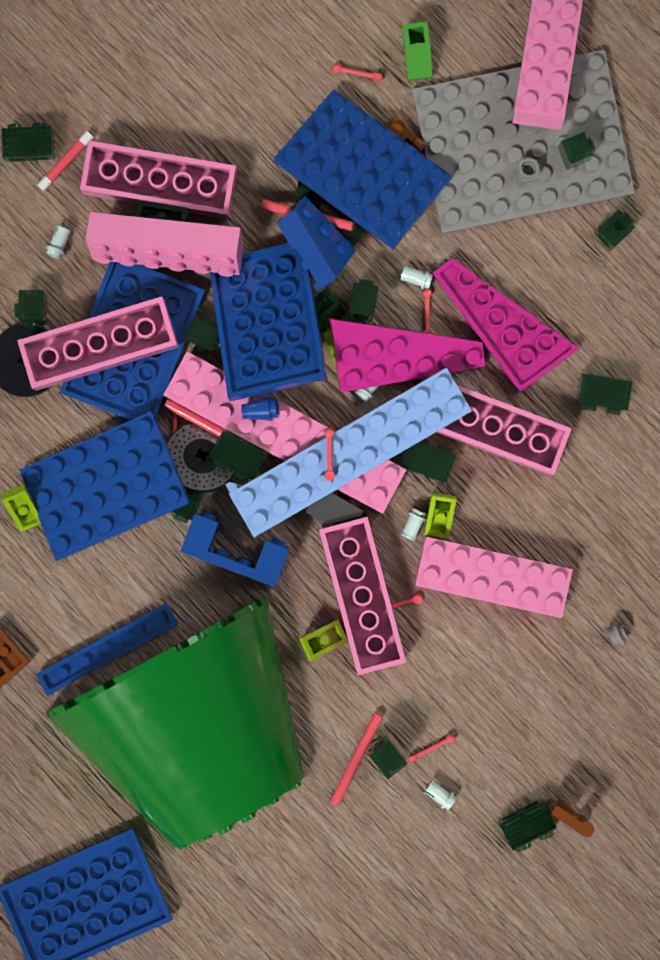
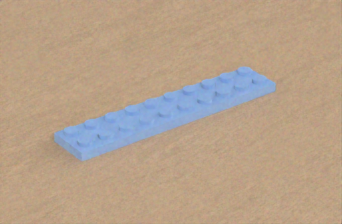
(354, 452)

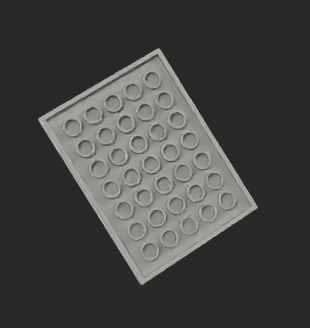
(474, 140)

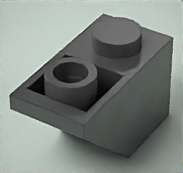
(334, 509)

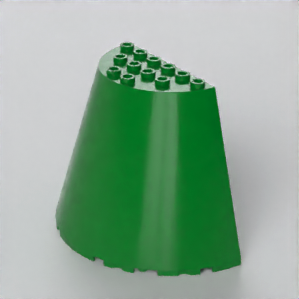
(195, 729)

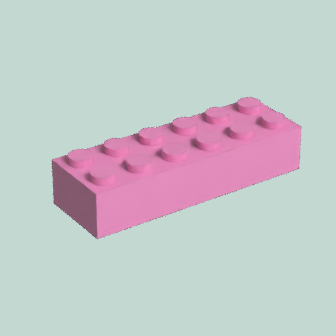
(547, 63)
(158, 177)
(165, 244)
(98, 343)
(509, 433)
(493, 577)
(362, 596)

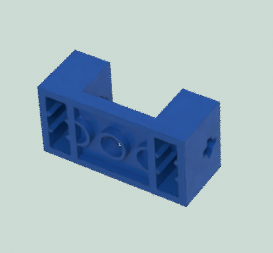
(201, 539)

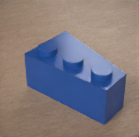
(317, 241)

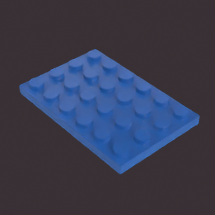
(363, 169)
(268, 324)
(140, 384)
(105, 486)
(86, 901)

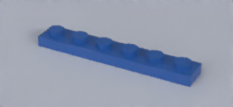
(107, 649)

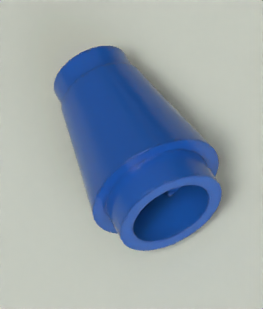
(261, 409)

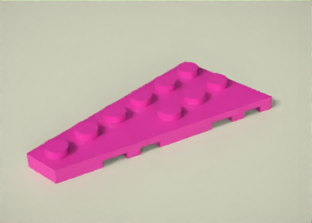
(509, 332)
(388, 355)

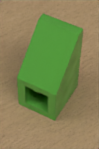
(417, 50)

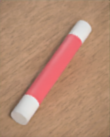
(65, 161)

